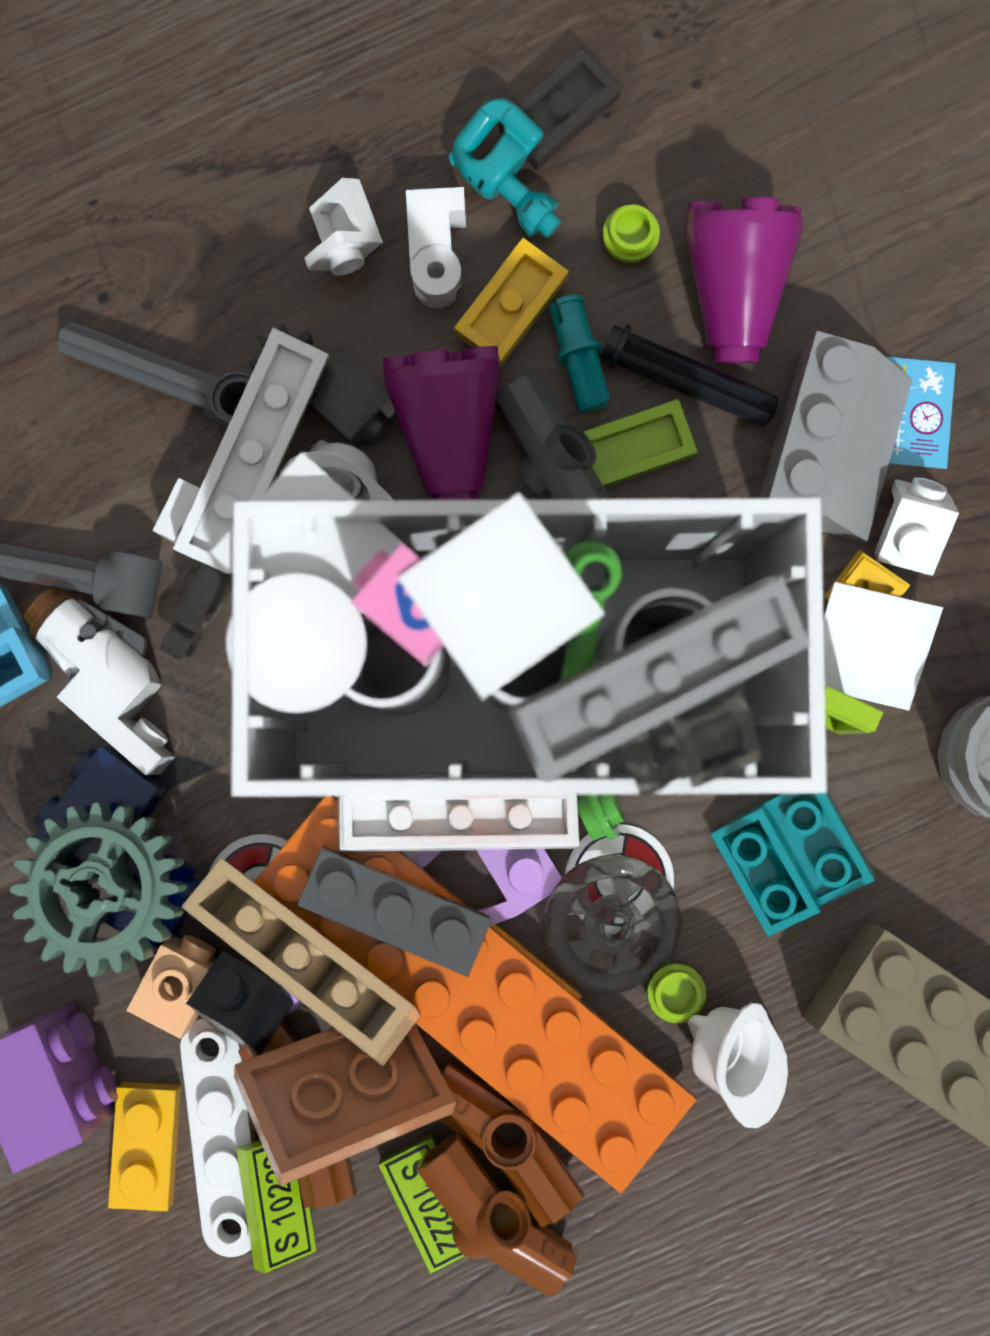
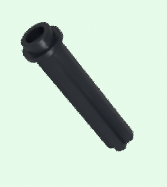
(689, 376)

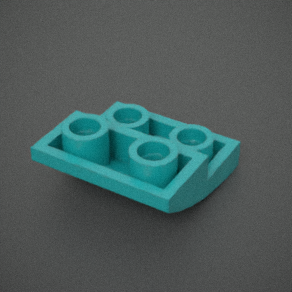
(792, 857)

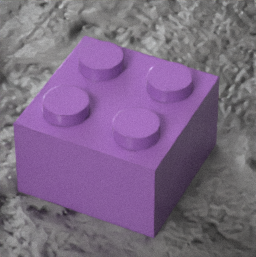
(51, 1086)

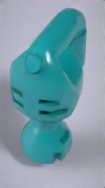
(499, 168)

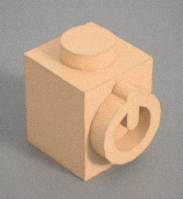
(171, 982)

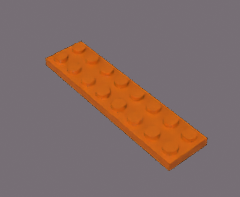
(506, 1022)

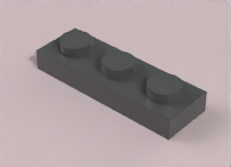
(395, 911)

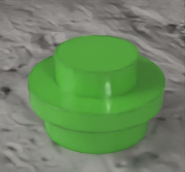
(600, 814)

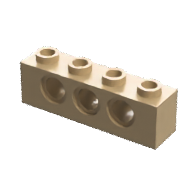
(302, 961)

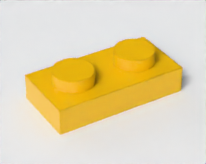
(512, 300)
(144, 1146)

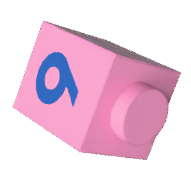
(391, 607)

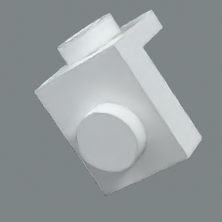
(344, 229)
(917, 525)

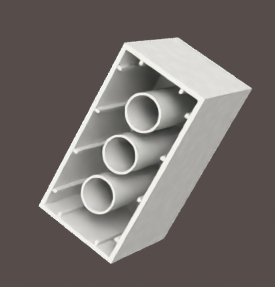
(434, 735)

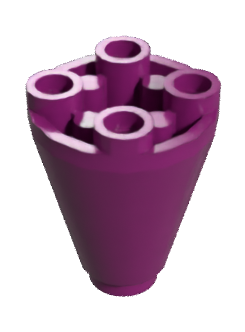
(741, 270)
(446, 415)

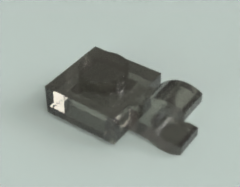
(702, 745)

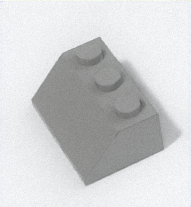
(838, 432)

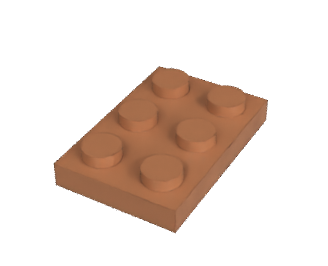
(334, 1100)

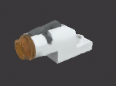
(109, 672)

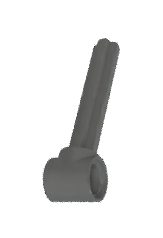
(156, 372)
(116, 581)

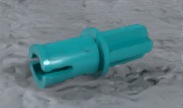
(579, 352)

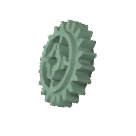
(52, 878)

